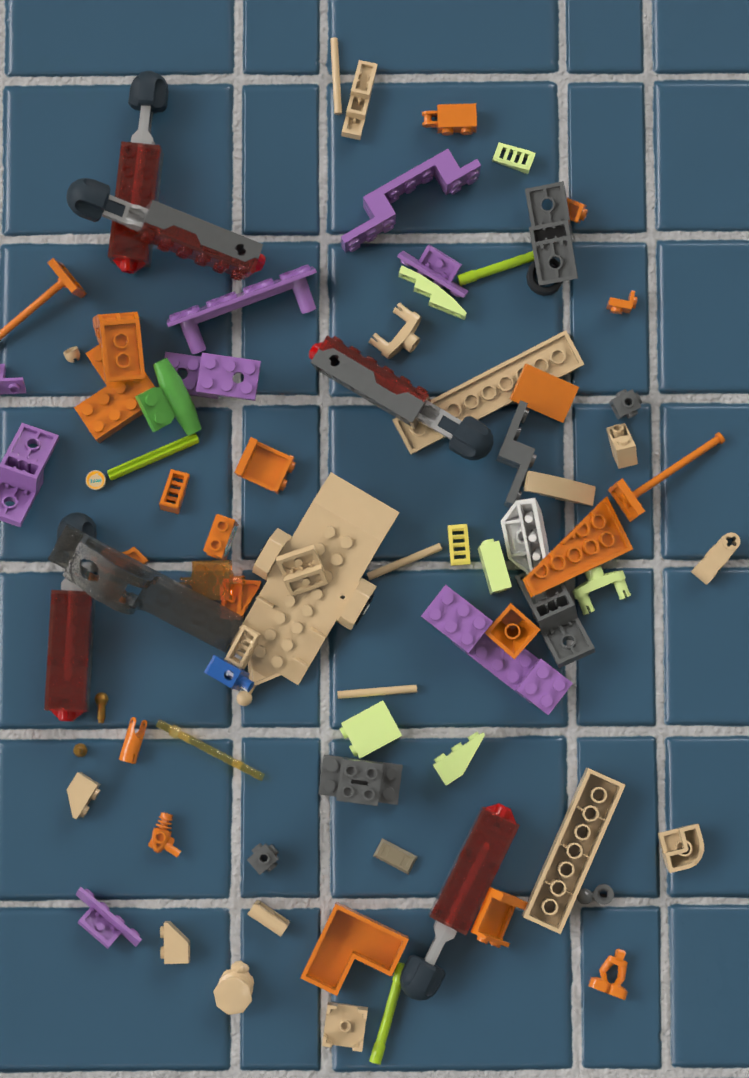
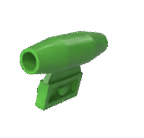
(168, 401)

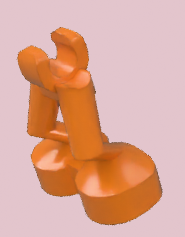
(602, 984)

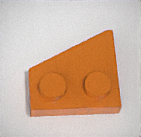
(242, 596)

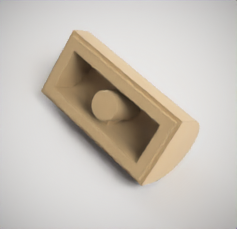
(268, 917)

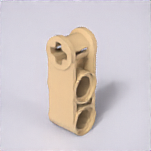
(716, 558)

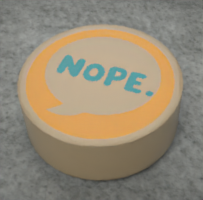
(95, 480)

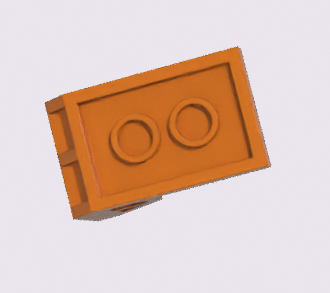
(120, 345)

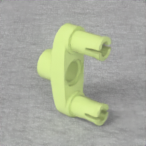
(595, 580)

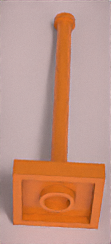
(65, 280)
(628, 500)

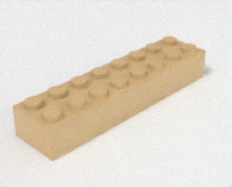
(573, 850)

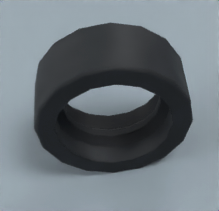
(544, 291)

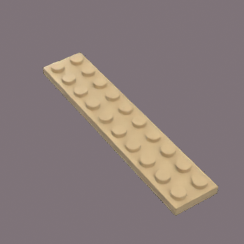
(493, 388)

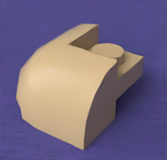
(681, 847)

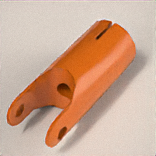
(132, 742)

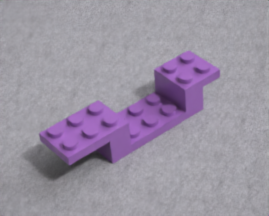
(378, 202)
(466, 628)

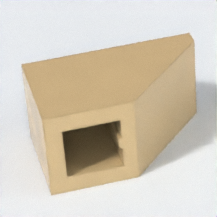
(622, 445)
(80, 793)
(176, 945)

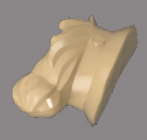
(234, 989)

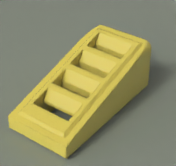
(460, 527)

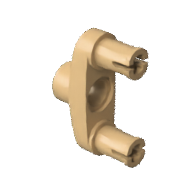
(405, 337)

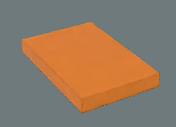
(544, 392)

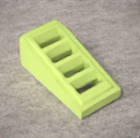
(516, 151)

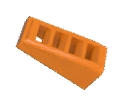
(174, 508)

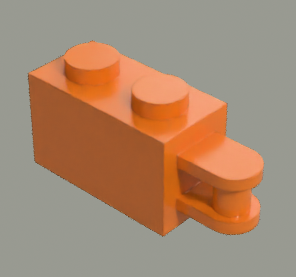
(452, 119)

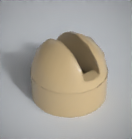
(71, 354)

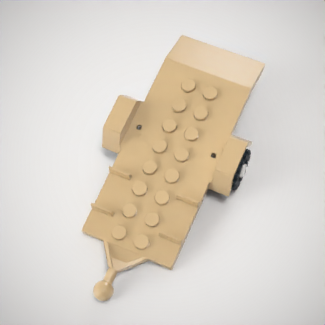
(346, 532)

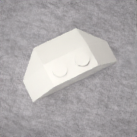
(525, 534)

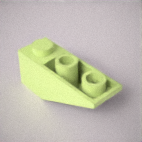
(455, 763)

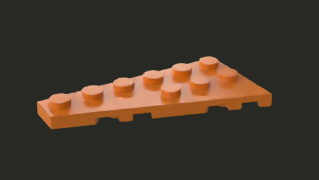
(589, 544)

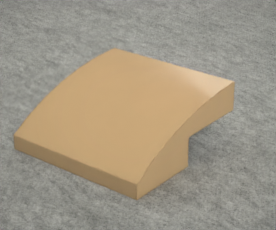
(302, 570)

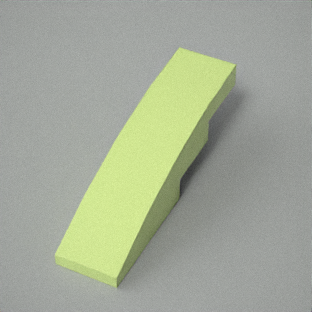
(438, 297)

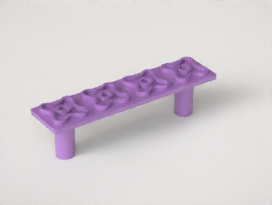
(289, 280)

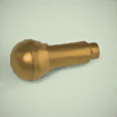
(101, 701)
(80, 750)

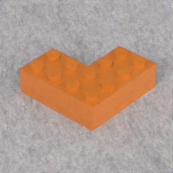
(113, 405)
(350, 937)

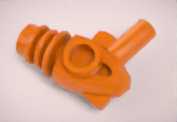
(162, 838)

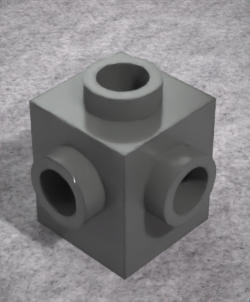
(621, 409)
(258, 863)

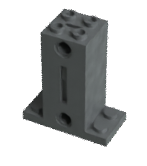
(360, 780)

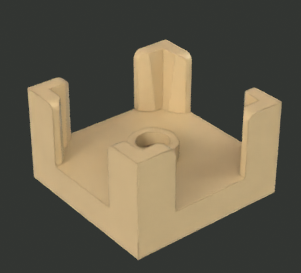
(345, 1026)

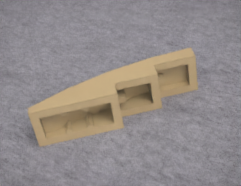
(359, 99)
(559, 488)

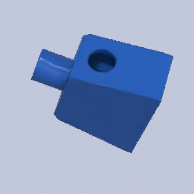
(229, 674)

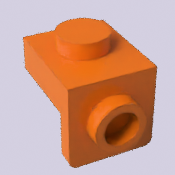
(577, 211)
(618, 306)

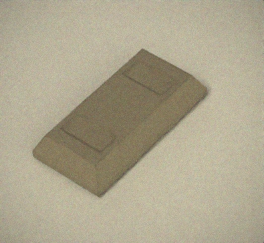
(395, 856)

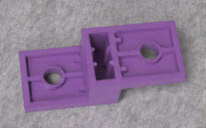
(213, 375)
(24, 471)

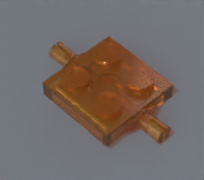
(213, 579)

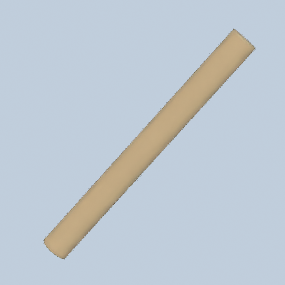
(336, 76)
(404, 561)
(377, 691)

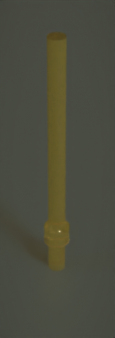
(175, 732)

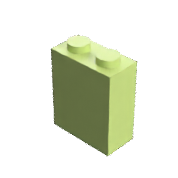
(494, 566)
(370, 730)

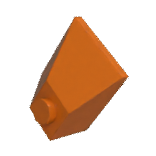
(512, 631)

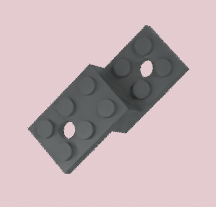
(551, 233)
(516, 454)
(558, 620)

